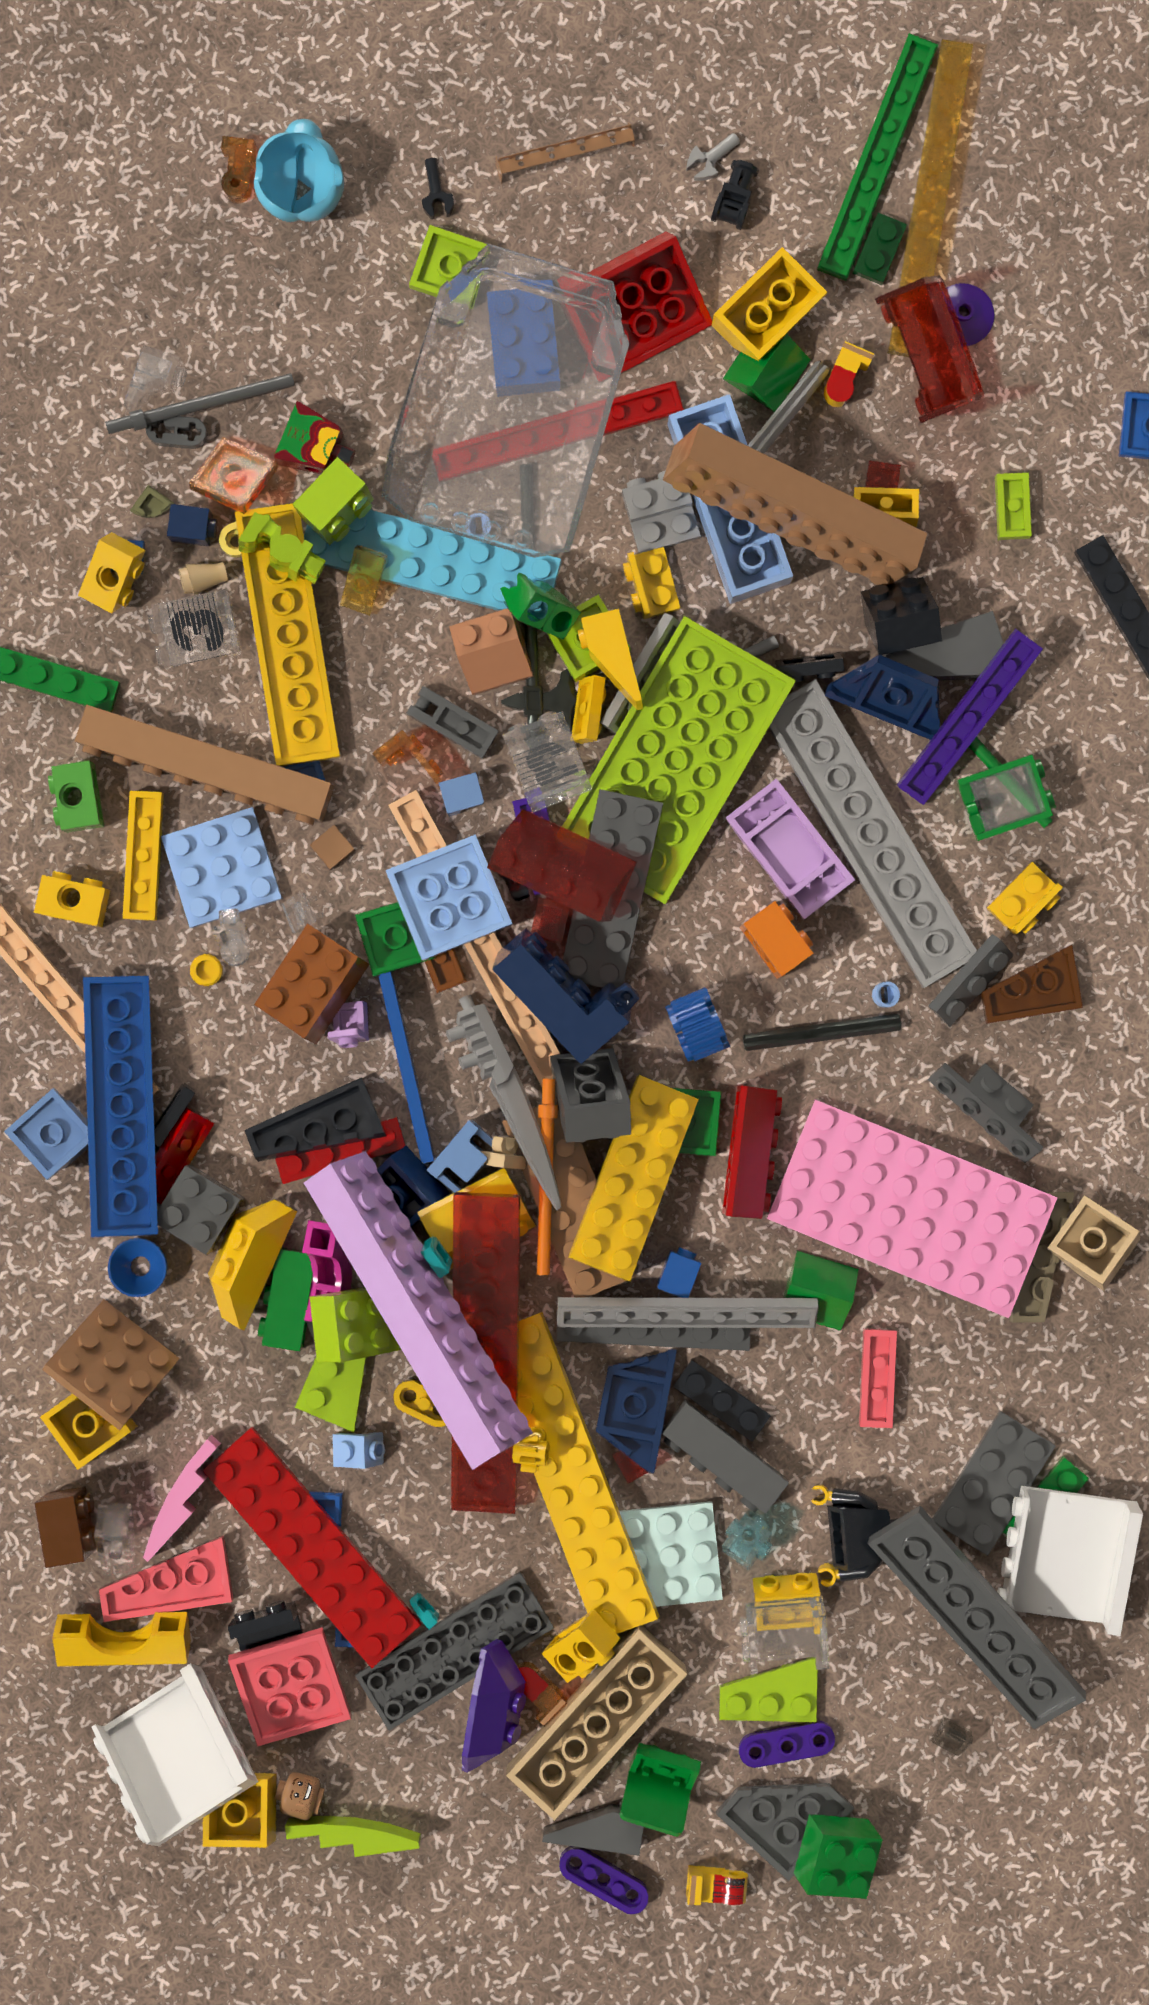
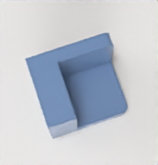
(461, 793)

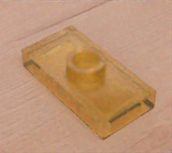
(363, 580)

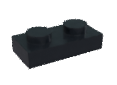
(823, 665)

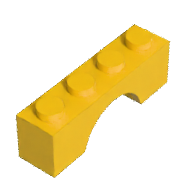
(84, 1642)

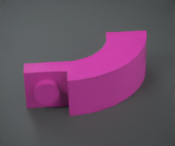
(328, 1261)

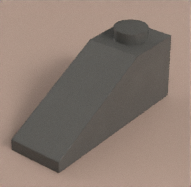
(597, 1830)

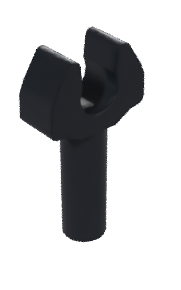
(436, 193)

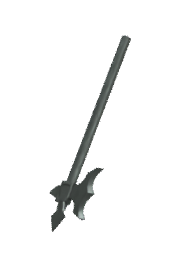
(533, 699)

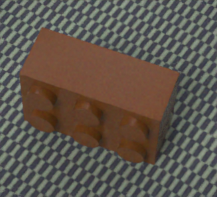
(311, 984)

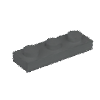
(971, 980)

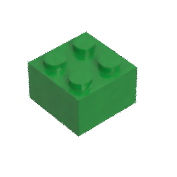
(838, 1856)

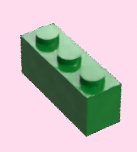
(287, 1301)

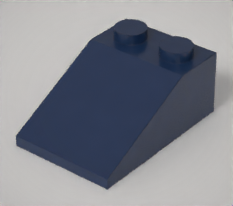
(411, 1183)

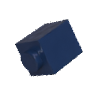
(191, 525)

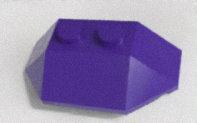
(494, 1707)

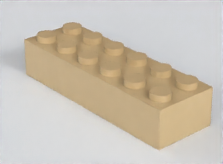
(596, 1721)

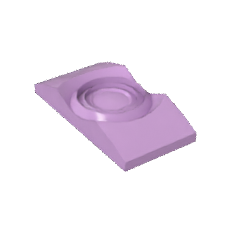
(789, 849)

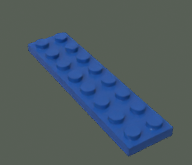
(120, 1106)

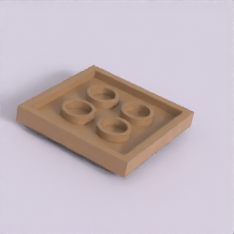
(111, 1364)

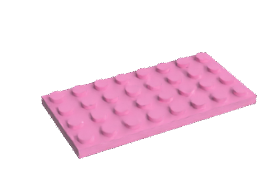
(912, 1208)

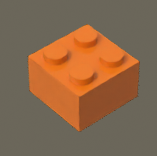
(777, 939)

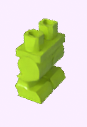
(286, 550)

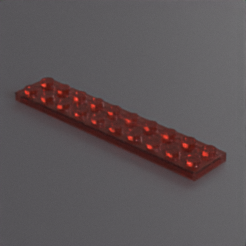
(488, 1297)

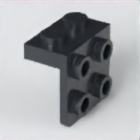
(265, 1626)

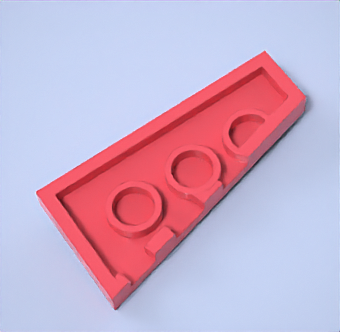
(179, 1583)

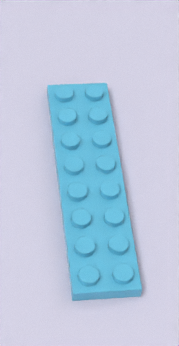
(438, 560)

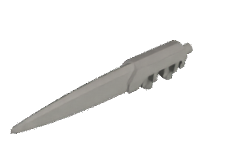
(494, 1061)

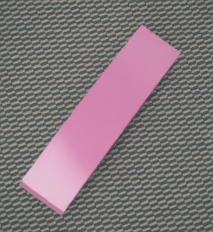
(176, 1507)

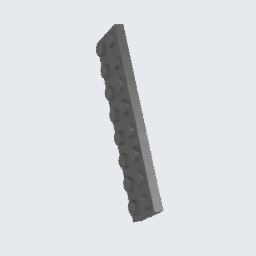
(977, 1617)

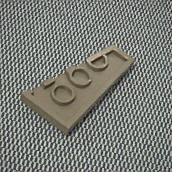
(1037, 1287)

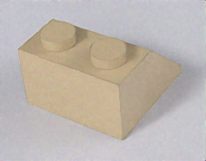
(1094, 1243)

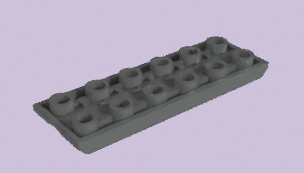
(450, 1651)

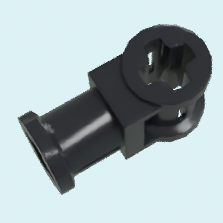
(734, 199)

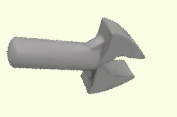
(711, 157)

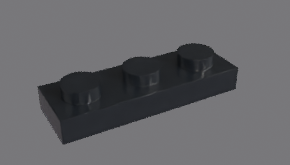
(721, 1400)

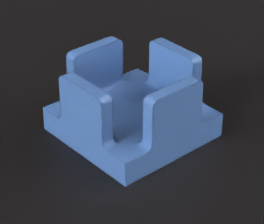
(50, 1133)
(461, 1156)

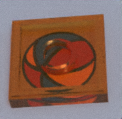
(233, 475)

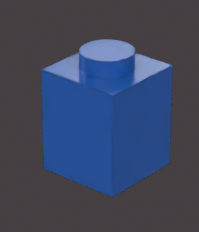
(679, 1273)

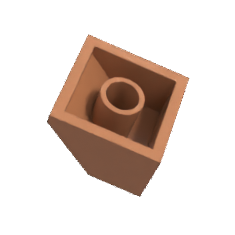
(491, 651)

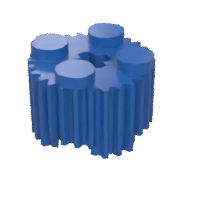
(699, 1024)

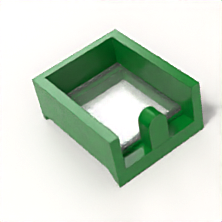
(1006, 797)

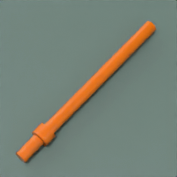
(547, 1112)

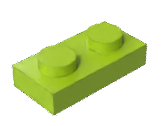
(1013, 506)

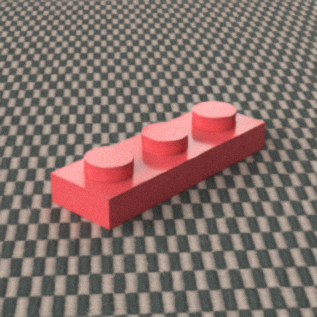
(877, 1378)

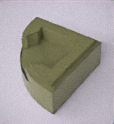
(151, 504)

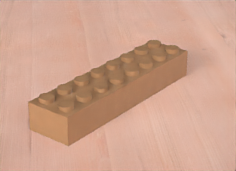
(794, 506)

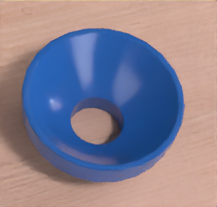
(125, 1279)

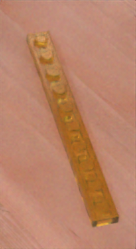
(934, 170)

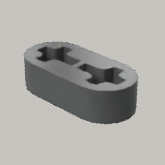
(175, 439)

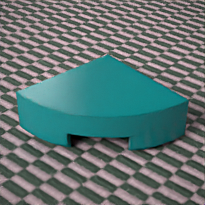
(427, 1613)

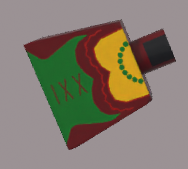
(311, 442)

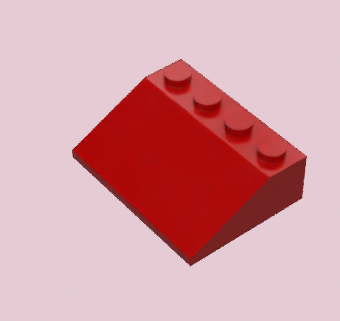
(655, 297)

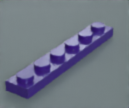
(969, 716)

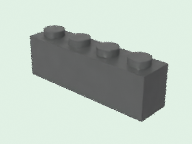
(725, 1457)

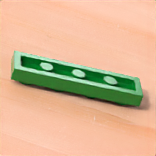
(57, 680)

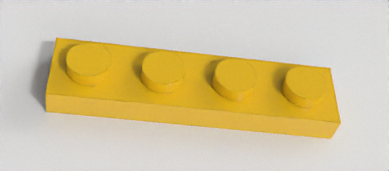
(143, 855)

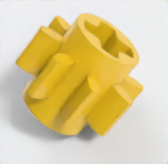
(531, 1453)

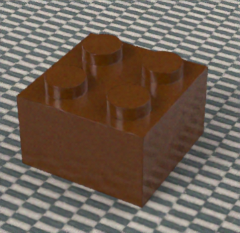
(66, 1526)

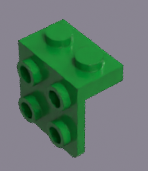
(659, 1789)

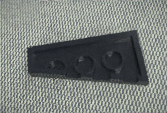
(322, 1123)

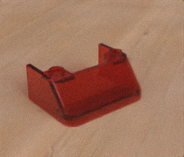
(933, 345)

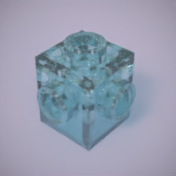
(745, 1551)

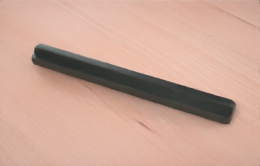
(822, 1032)

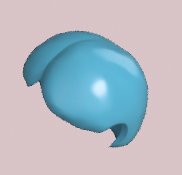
(302, 156)

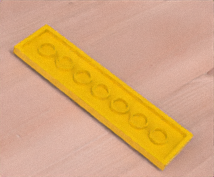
(289, 650)

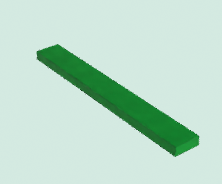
(877, 157)

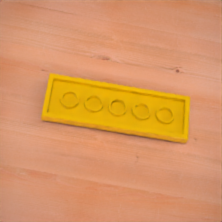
(633, 1180)

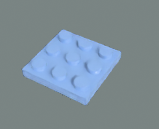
(221, 867)
(448, 897)

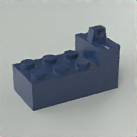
(558, 1000)

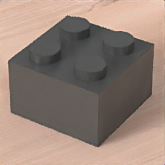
(198, 1209)

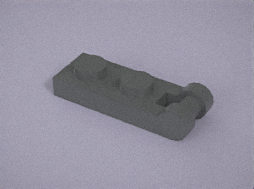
(453, 723)

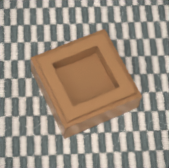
(332, 847)

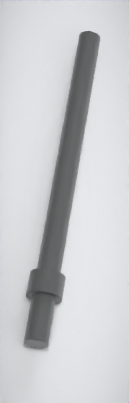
(140, 419)

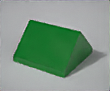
(771, 377)
(828, 1282)

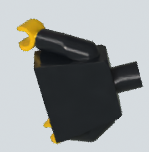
(851, 1524)

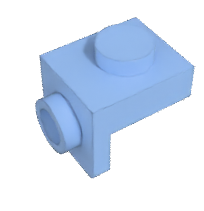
(358, 1450)

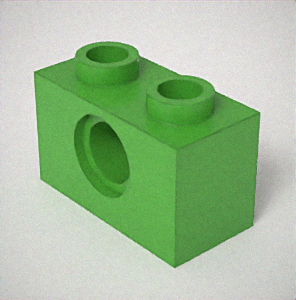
(89, 811)

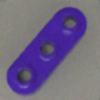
(771, 1740)
(612, 1891)

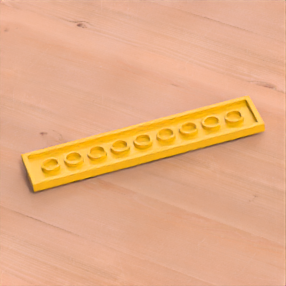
(578, 1489)

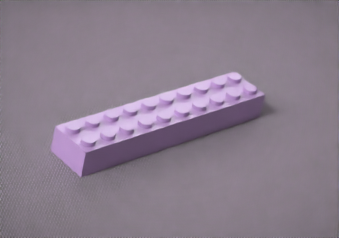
(418, 1308)

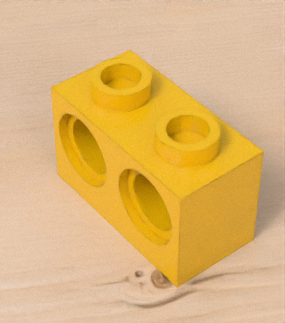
(581, 1647)

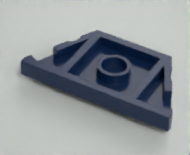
(891, 694)
(636, 1406)

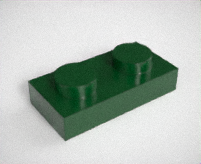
(879, 248)

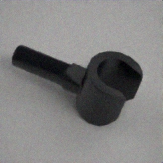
(516, 890)

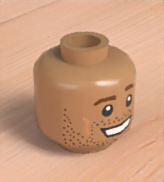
(300, 1795)

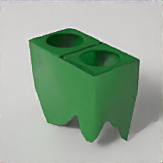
(560, 613)

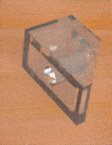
(116, 1538)

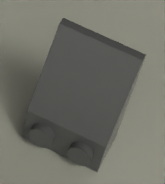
(591, 1096)

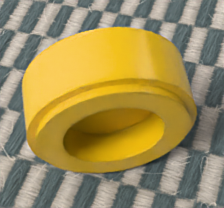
(206, 970)

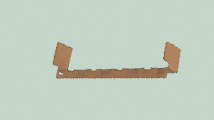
(564, 151)

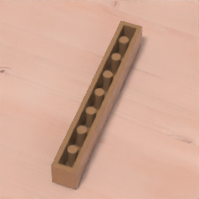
(204, 764)

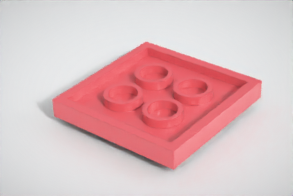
(289, 1686)

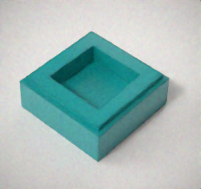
(436, 1256)

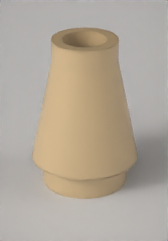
(200, 577)

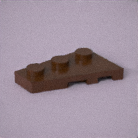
(1036, 990)

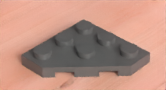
(776, 1817)

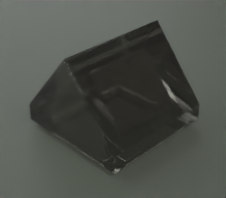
(952, 1736)

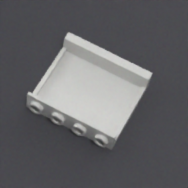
(174, 1757)

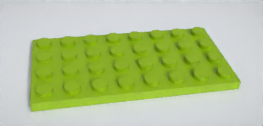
(687, 744)

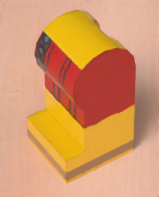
(840, 382)
(716, 1885)

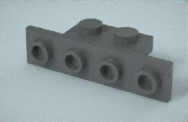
(992, 1105)

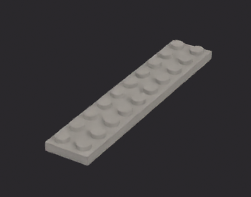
(870, 835)

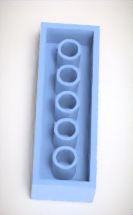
(744, 555)

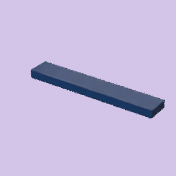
(407, 1067)

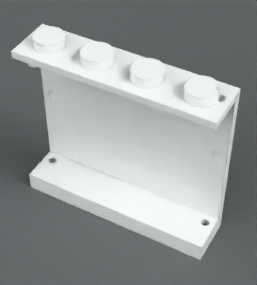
(1071, 1556)

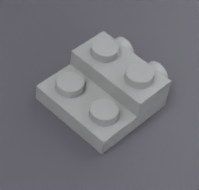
(659, 514)

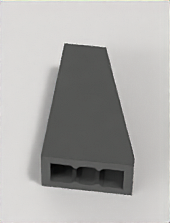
(962, 653)

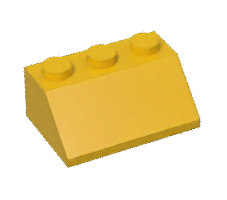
(768, 306)
(439, 1216)

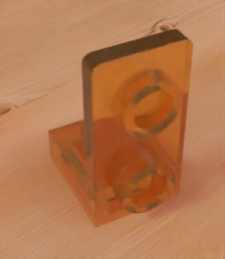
(392, 752)

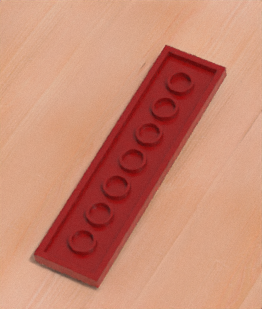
(312, 1547)

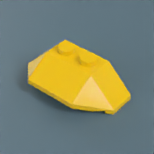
(248, 1258)

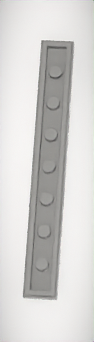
(687, 1312)

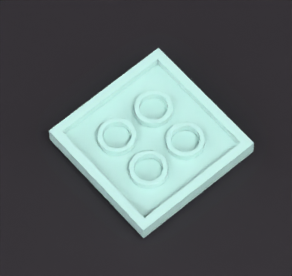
(676, 1551)

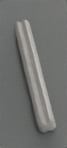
(789, 407)

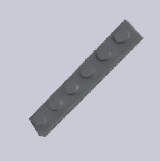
(665, 1337)

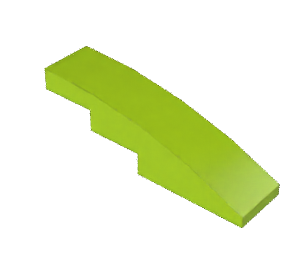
(366, 1835)

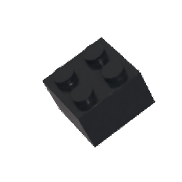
(901, 616)

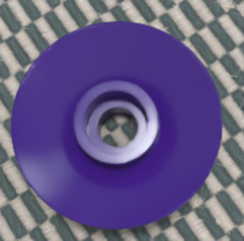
(981, 317)

